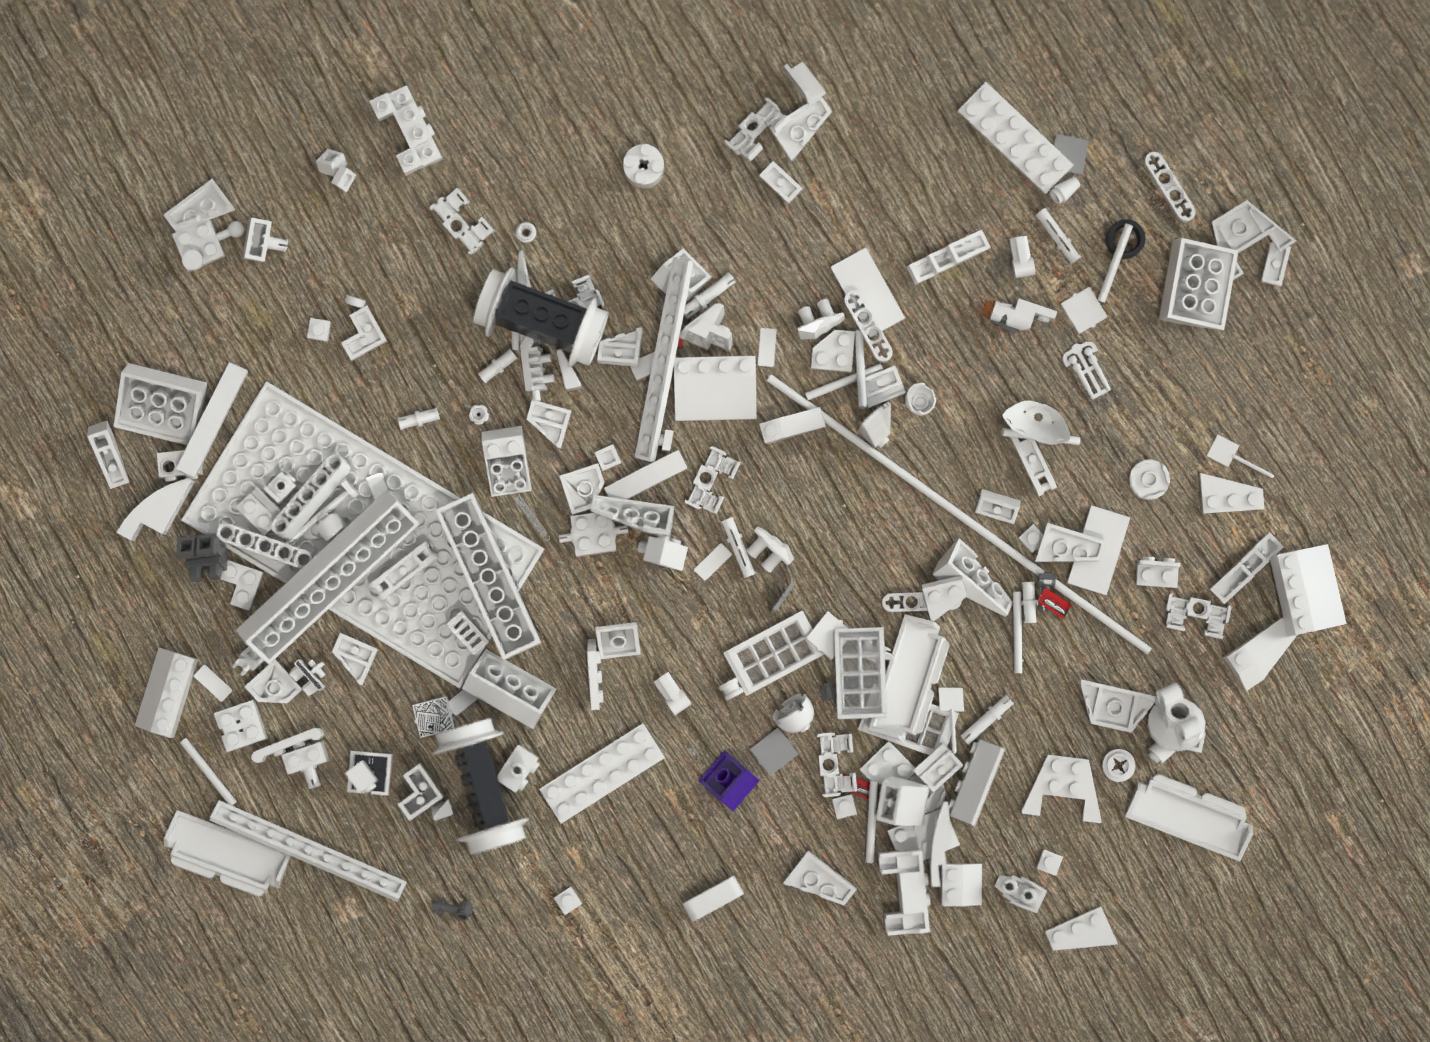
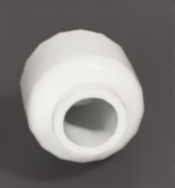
(330, 526)

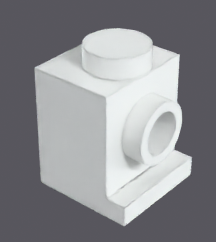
(281, 495)

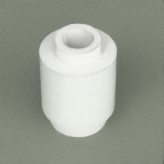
(1159, 754)

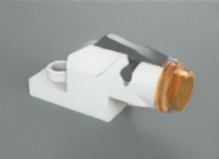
(1017, 317)

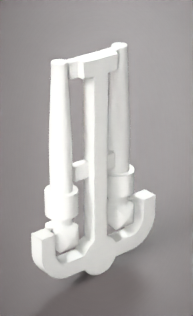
(1077, 349)

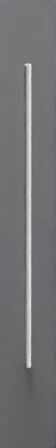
(959, 514)

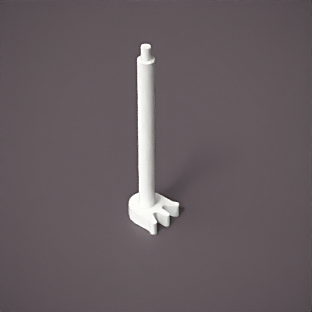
(349, 490)

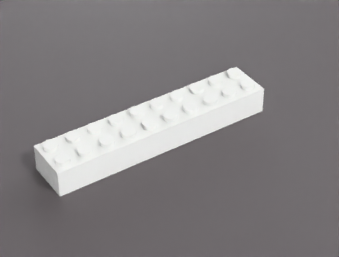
(327, 577)

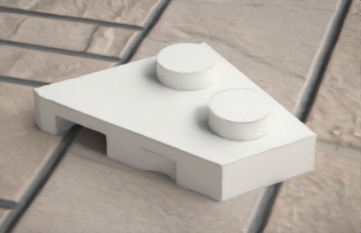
(550, 421)
(943, 595)
(355, 656)

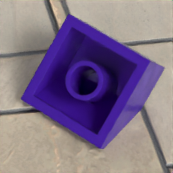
(728, 780)

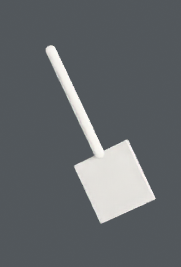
(1224, 451)
(951, 700)

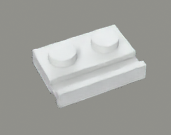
(883, 386)
(259, 510)
(937, 767)

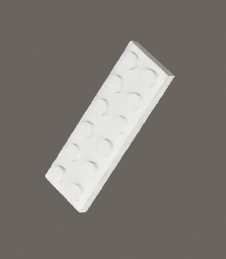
(1015, 138)
(602, 773)

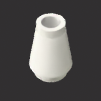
(1062, 192)

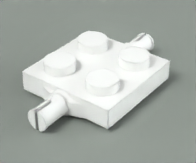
(592, 534)

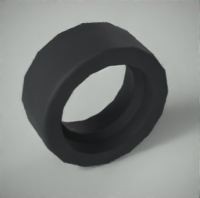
(1136, 228)

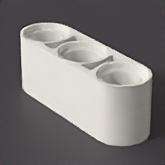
(713, 898)

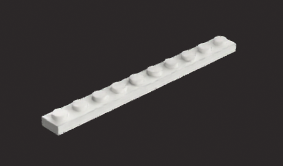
(664, 359)
(308, 851)

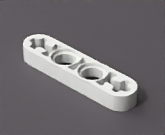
(1165, 189)
(866, 327)
(921, 602)

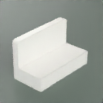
(805, 82)

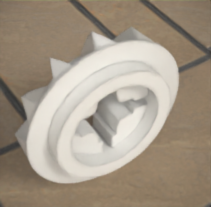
(1109, 763)

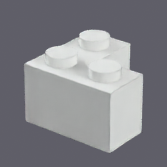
(425, 792)

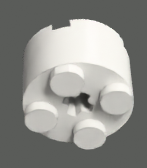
(647, 155)

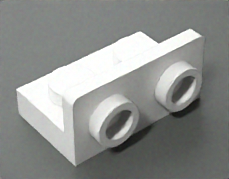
(1157, 573)

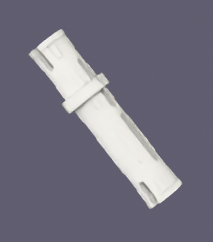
(1044, 216)
(701, 300)
(729, 525)
(987, 719)

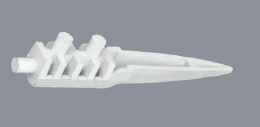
(530, 350)

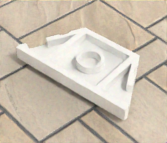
(1115, 706)

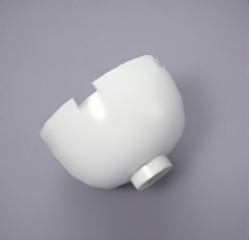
(795, 714)

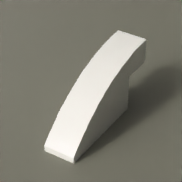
(157, 510)

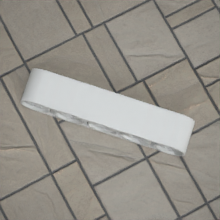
(301, 499)
(256, 542)

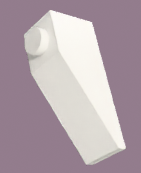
(792, 425)
(107, 454)

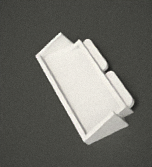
(918, 665)
(1192, 817)
(225, 853)

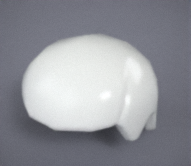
(920, 399)

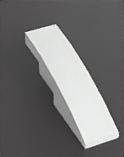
(948, 257)
(647, 477)
(1246, 567)
(940, 836)

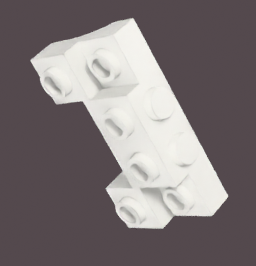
(410, 119)
(911, 892)

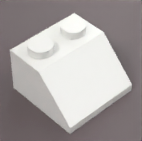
(698, 279)
(960, 884)

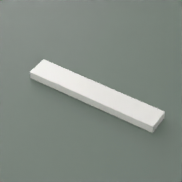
(211, 420)

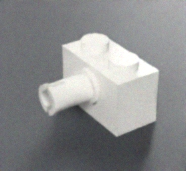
(259, 240)
(664, 552)
(306, 761)
(518, 768)

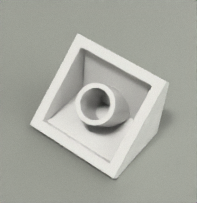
(618, 640)

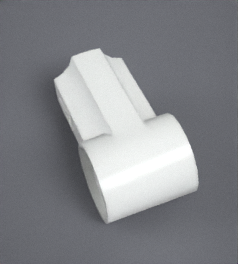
(1022, 262)
(674, 696)

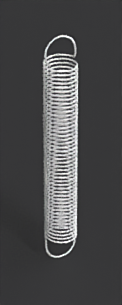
(531, 512)

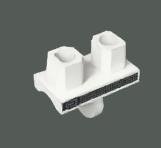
(314, 683)

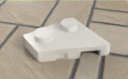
(622, 349)

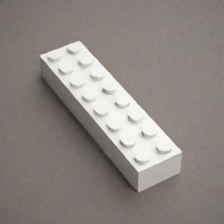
(488, 576)

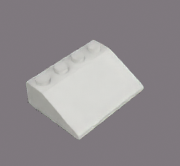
(1198, 284)
(715, 388)
(159, 403)
(1307, 590)

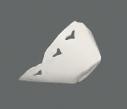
(1037, 429)

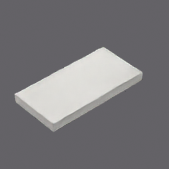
(861, 274)
(1098, 574)

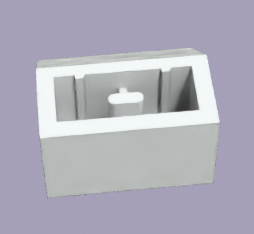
(902, 802)

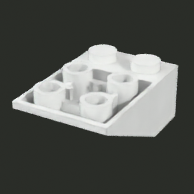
(506, 461)

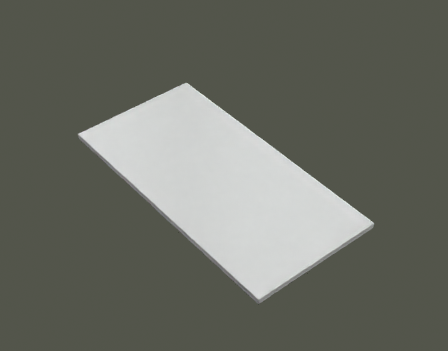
(295, 439)

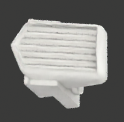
(707, 329)

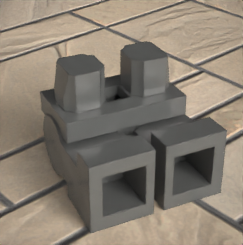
(202, 556)

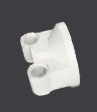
(1172, 732)

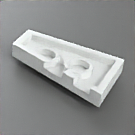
(199, 207)

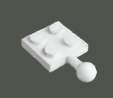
(206, 240)

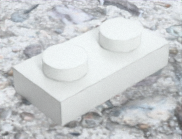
(780, 182)
(1275, 265)

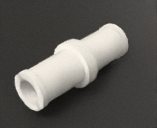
(497, 365)
(418, 418)
(1029, 602)

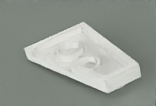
(801, 127)
(1228, 496)
(1068, 546)
(595, 676)
(820, 879)
(1083, 931)

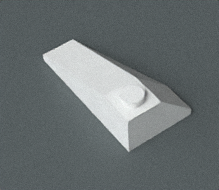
(877, 426)
(642, 516)
(979, 586)
(1259, 654)

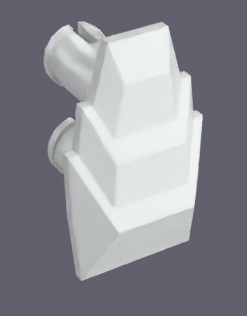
(814, 328)
(779, 550)
(1021, 892)

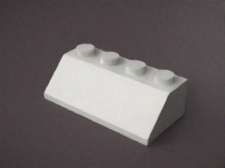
(509, 688)
(166, 692)
(976, 781)

